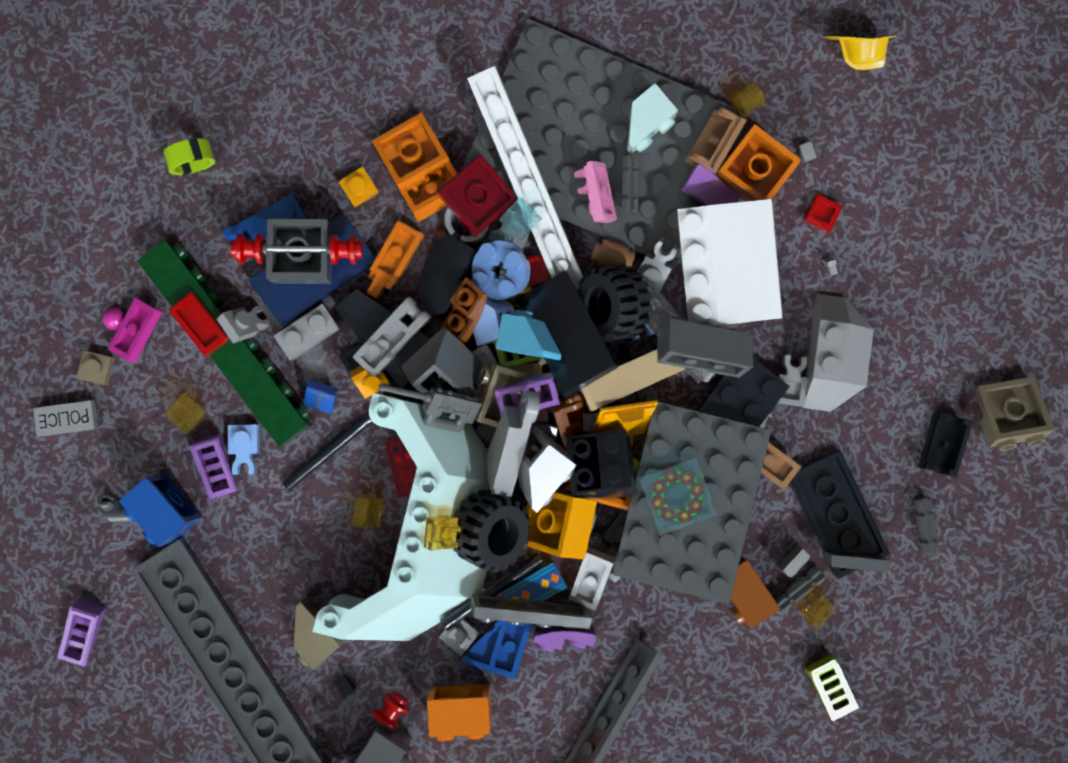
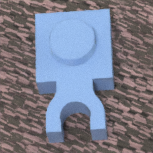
(243, 442)

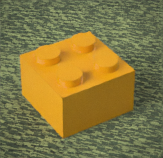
(562, 525)

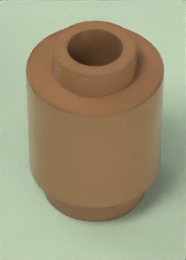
(612, 254)

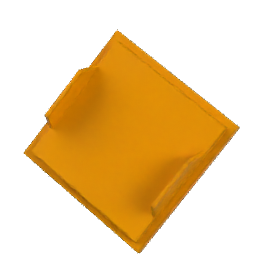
(632, 417)

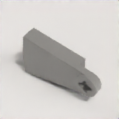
(509, 444)

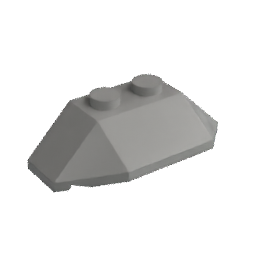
(836, 353)

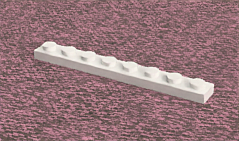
(524, 172)

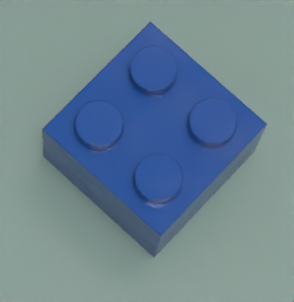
(160, 510)

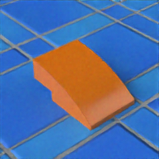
(416, 164)

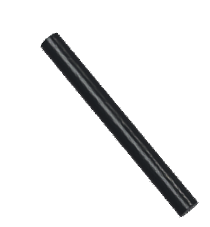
(327, 452)
(494, 589)

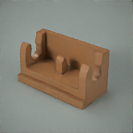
(716, 140)

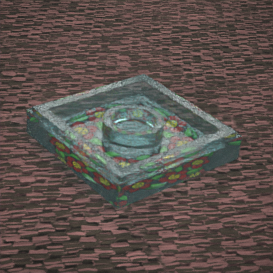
(677, 496)

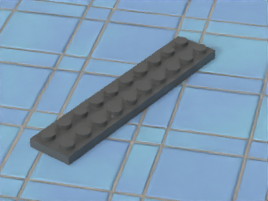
(223, 658)

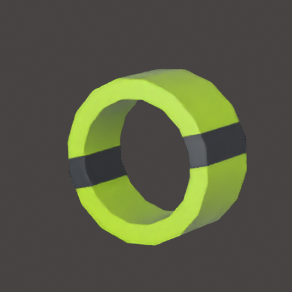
(189, 156)

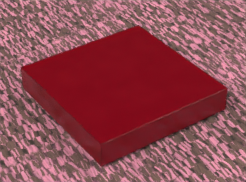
(477, 195)

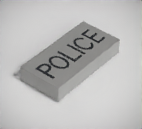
(65, 418)

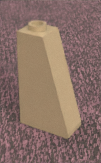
(626, 380)

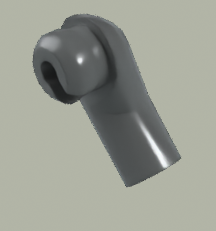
(112, 509)

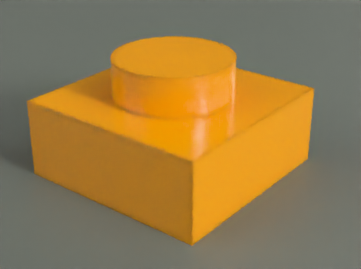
(358, 187)
(366, 382)

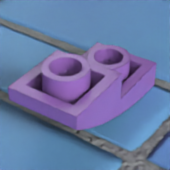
(708, 188)
(553, 638)

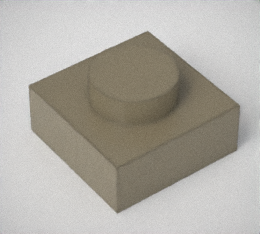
(95, 368)

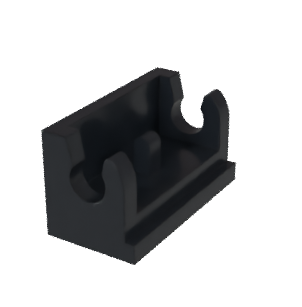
(945, 444)

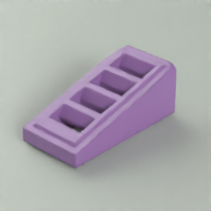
(547, 378)
(224, 463)
(87, 614)

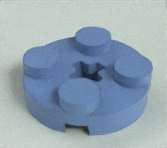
(513, 261)

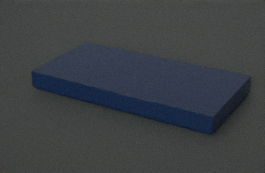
(294, 300)

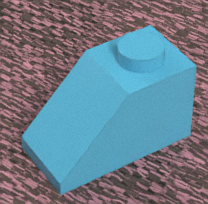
(526, 336)

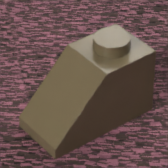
(311, 646)

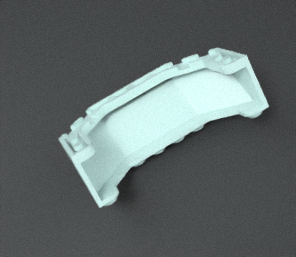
(422, 582)

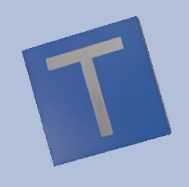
(320, 396)

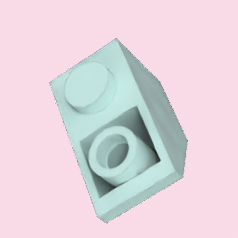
(647, 116)

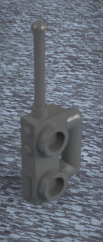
(438, 401)

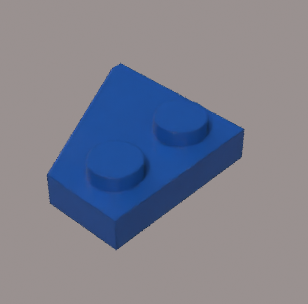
(499, 648)

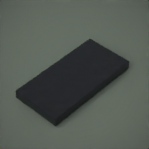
(573, 331)
(837, 509)

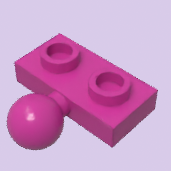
(132, 328)

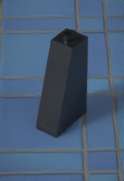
(365, 317)

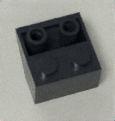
(602, 464)

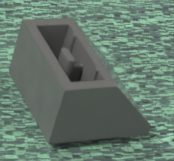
(443, 364)

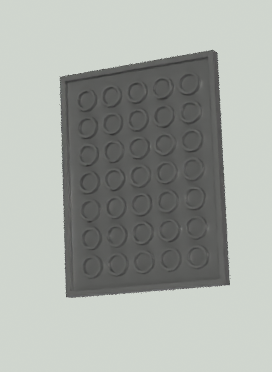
(577, 111)

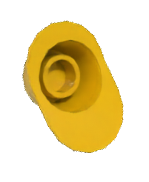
(863, 52)

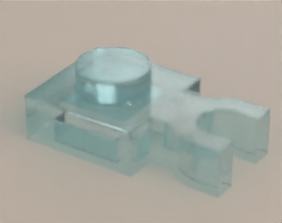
(517, 221)

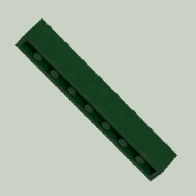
(238, 361)

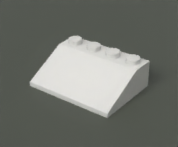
(730, 263)

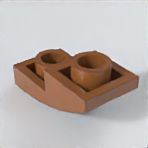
(467, 309)

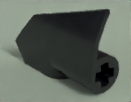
(443, 272)

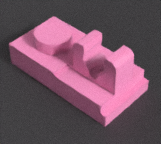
(599, 192)

